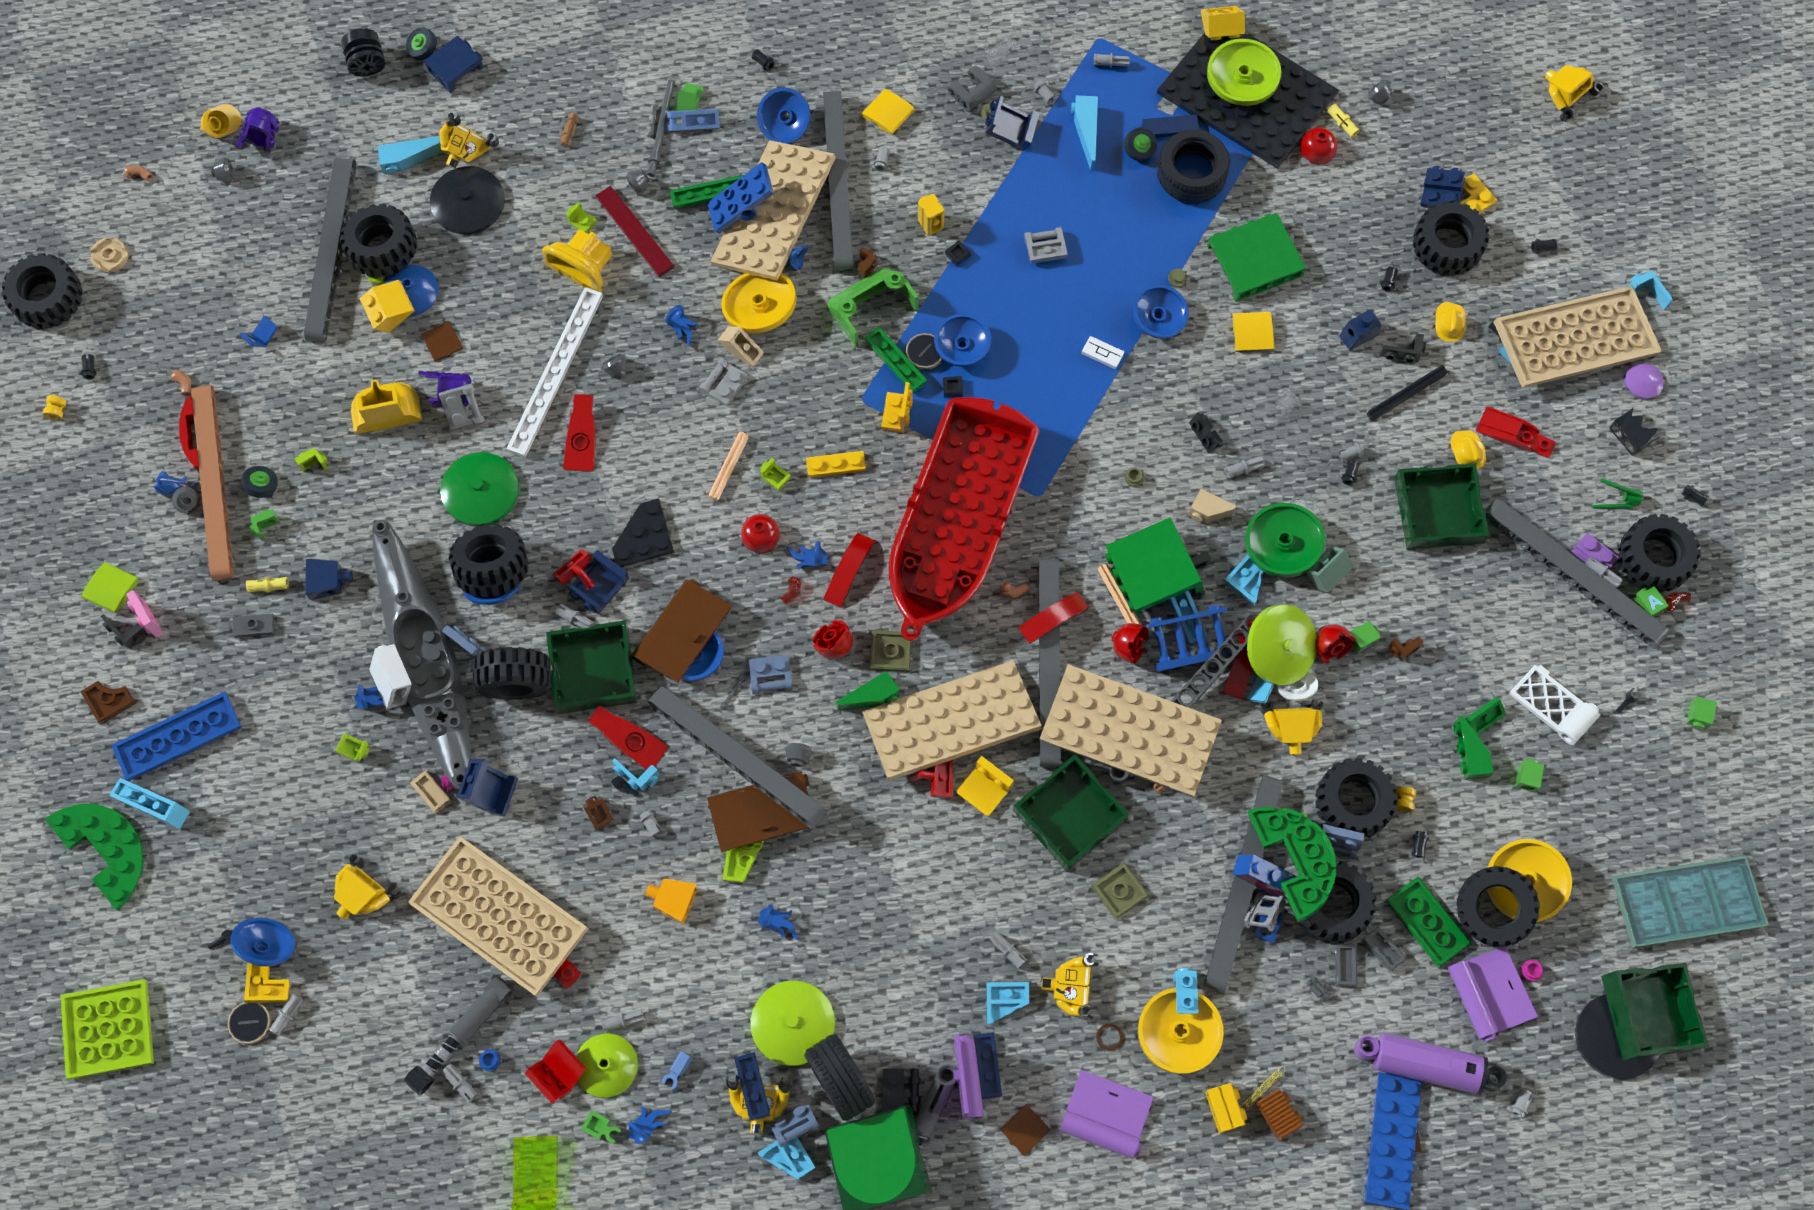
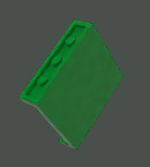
(1257, 256)
(1152, 566)

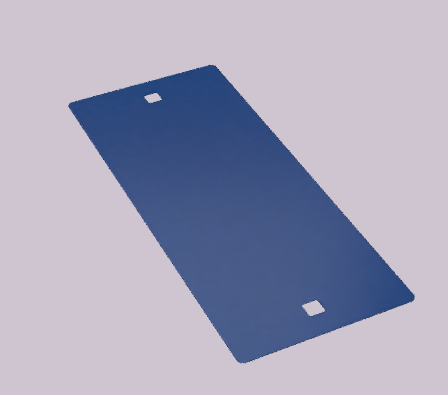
(1118, 240)

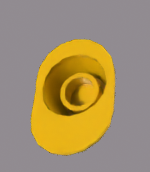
(220, 121)
(1450, 322)
(1468, 448)

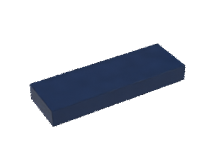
(1171, 125)
(988, 1065)
(752, 1086)

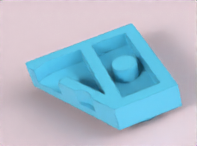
(1245, 580)
(1005, 998)
(790, 1158)

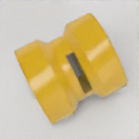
(54, 407)
(1405, 799)

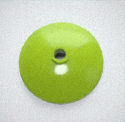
(621, 1067)

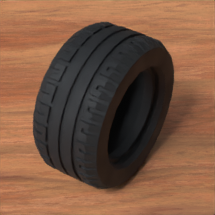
(1197, 143)
(839, 1077)

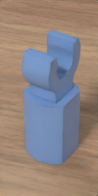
(677, 1069)

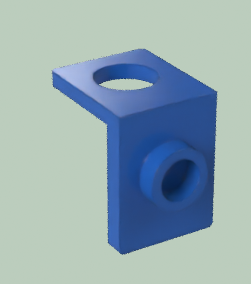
(262, 334)
(1270, 938)

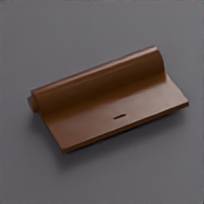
(681, 631)
(750, 816)

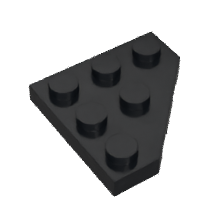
(644, 536)

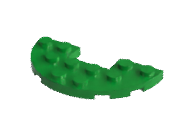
(112, 838)
(1309, 852)

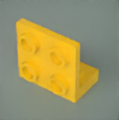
(897, 410)
(985, 787)

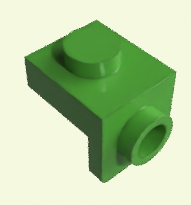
(263, 520)

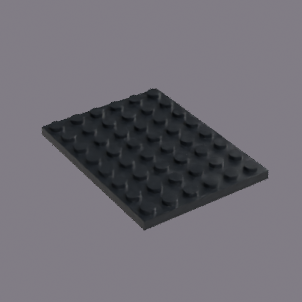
(1264, 129)

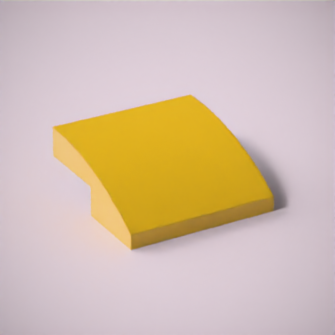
(888, 111)
(1253, 331)

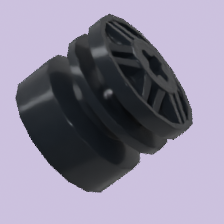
(363, 52)

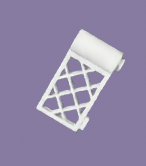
(1578, 719)

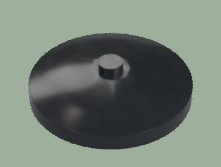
(467, 200)
(1600, 1046)

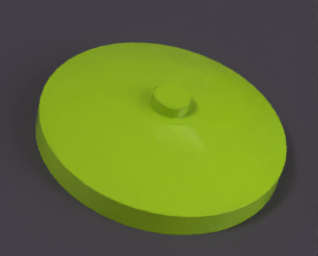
(1244, 72)
(1282, 644)
(791, 1020)

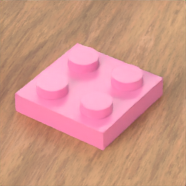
(145, 617)

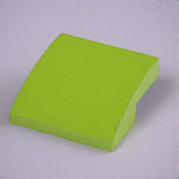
(109, 587)

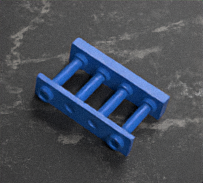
(1185, 657)

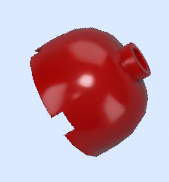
(1319, 146)
(760, 533)
(1335, 639)
(833, 640)
(1129, 640)

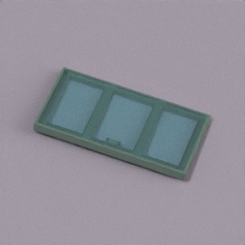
(1689, 902)

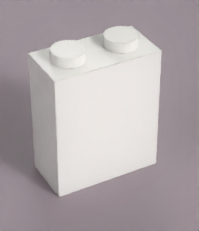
(390, 676)

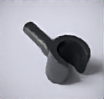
(1629, 699)
(618, 782)
(226, 935)

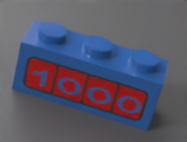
(1261, 873)

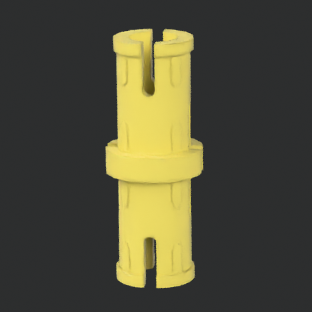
(1335, 112)
(267, 584)

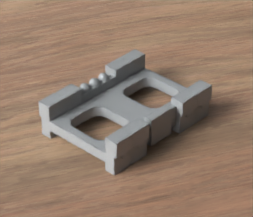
(1271, 912)

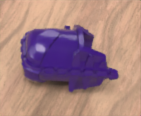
(259, 129)
(446, 382)

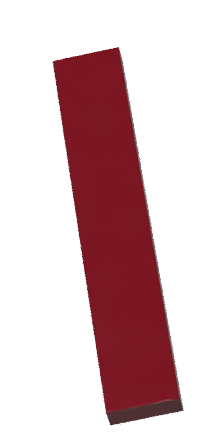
(634, 231)

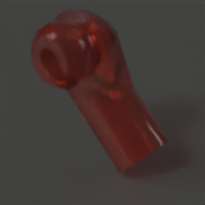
(794, 590)
(1676, 597)

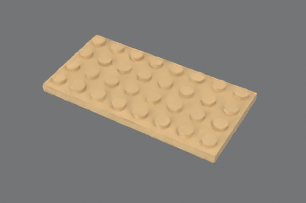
(767, 241)
(1577, 336)
(951, 720)
(1130, 730)
(498, 916)

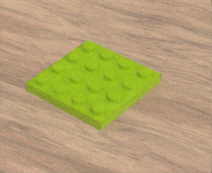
(106, 1029)

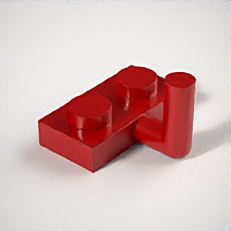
(575, 566)
(941, 779)

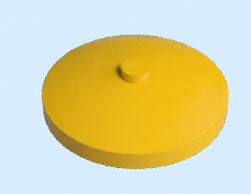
(758, 302)
(1542, 867)
(1179, 1040)

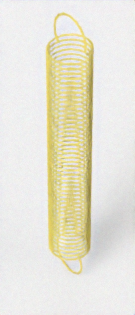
(1262, 1089)

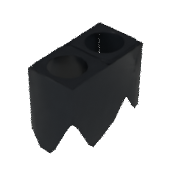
(1634, 432)

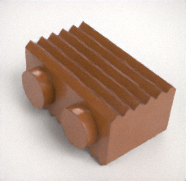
(1279, 1114)

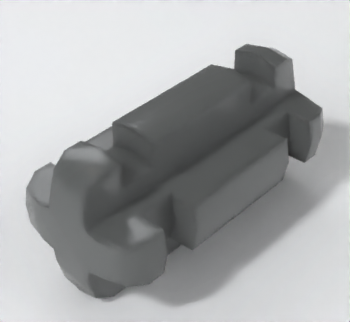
(1318, 989)

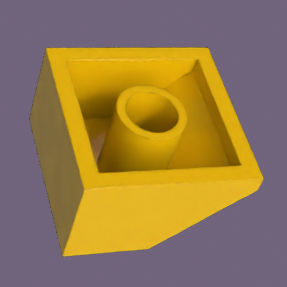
(1223, 22)
(387, 305)

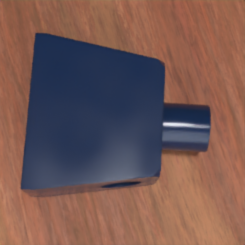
(1364, 328)
(325, 578)

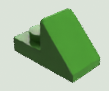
(689, 97)

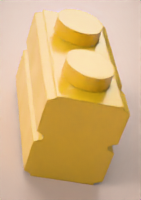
(930, 214)
(1225, 1107)

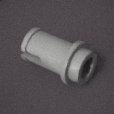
(1041, 88)
(881, 160)
(1351, 452)
(650, 823)
(1522, 1103)

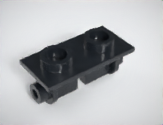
(1201, 426)

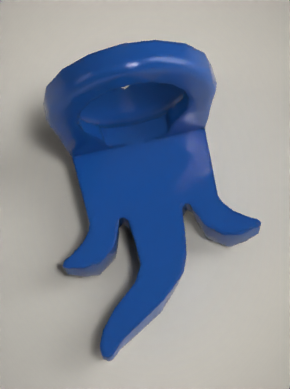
(796, 260)
(680, 322)
(168, 485)
(810, 557)
(368, 697)
(773, 920)
(644, 1126)

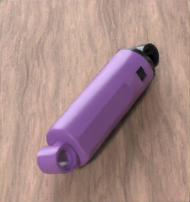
(1430, 1063)

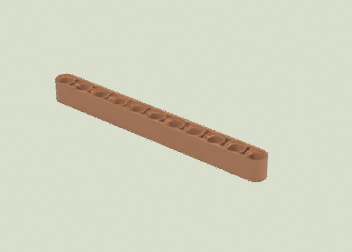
(212, 483)

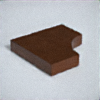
(107, 702)

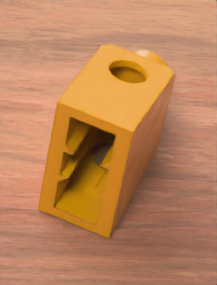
(673, 898)

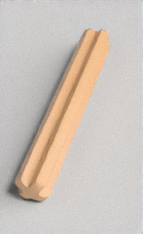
(728, 466)
(1115, 591)

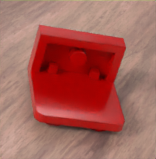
(556, 1072)

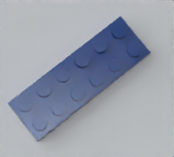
(176, 736)
(1393, 1141)

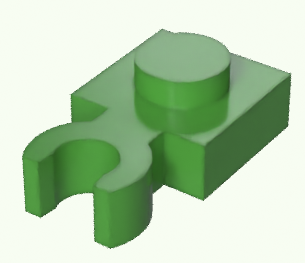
(598, 1126)

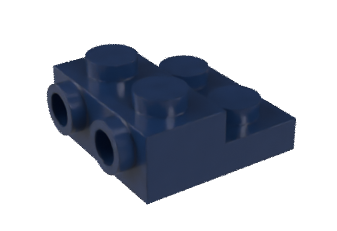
(1442, 186)

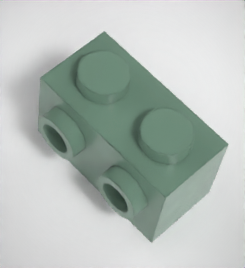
(1330, 569)

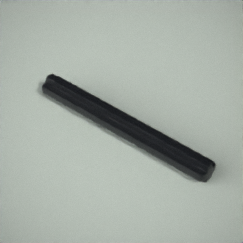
(1407, 393)

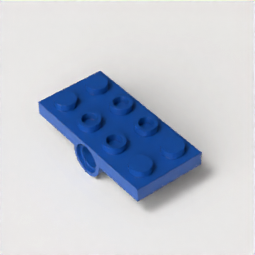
(741, 198)

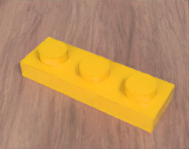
(835, 464)

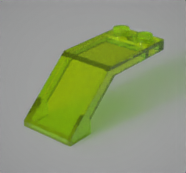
(535, 1173)

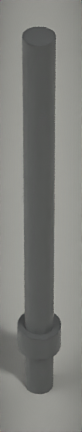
(654, 157)

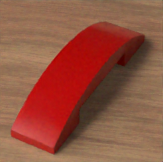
(185, 433)
(848, 569)
(1053, 617)
(1239, 673)

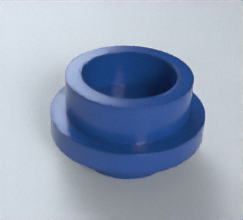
(489, 1060)

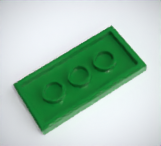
(1428, 922)

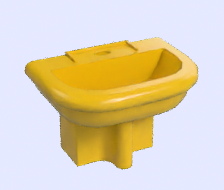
(579, 259)
(385, 407)

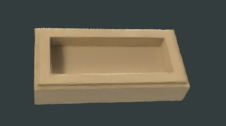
(430, 791)

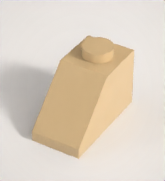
(740, 345)
(1210, 507)

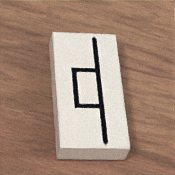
(1102, 352)

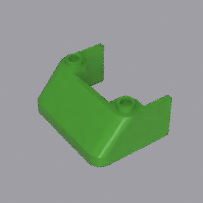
(844, 303)

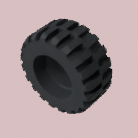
(1454, 217)
(374, 222)
(27, 275)
(1675, 536)
(494, 576)
(511, 673)
(1370, 777)
(1362, 911)
(1498, 935)

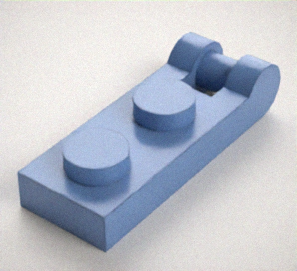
(694, 119)

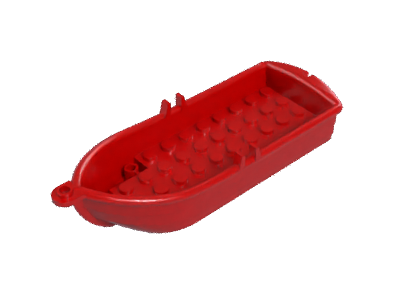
(958, 509)

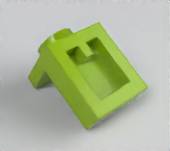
(580, 218)

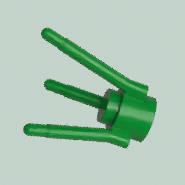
(1631, 496)

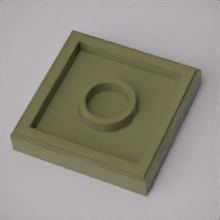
(890, 651)
(1119, 891)

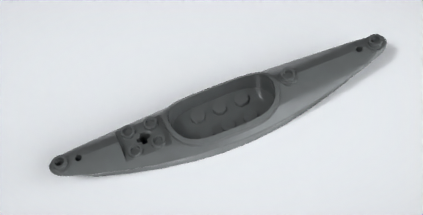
(425, 651)

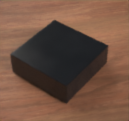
(957, 253)
(952, 386)

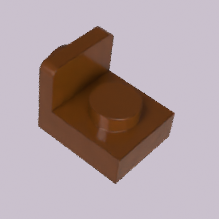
(868, 263)
(1406, 649)
(597, 811)

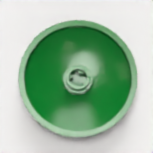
(479, 489)
(1285, 540)

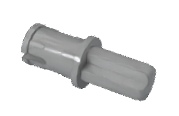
(1110, 60)
(1244, 467)
(1604, 572)
(573, 617)
(1008, 949)
(286, 1015)
(622, 1020)
(459, 1083)

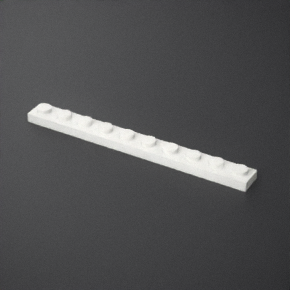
(554, 372)

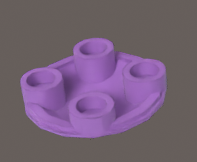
(1644, 381)

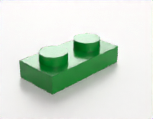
(1486, 715)

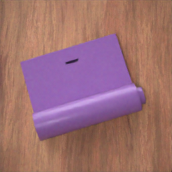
(1492, 993)
(968, 1077)
(1106, 1114)

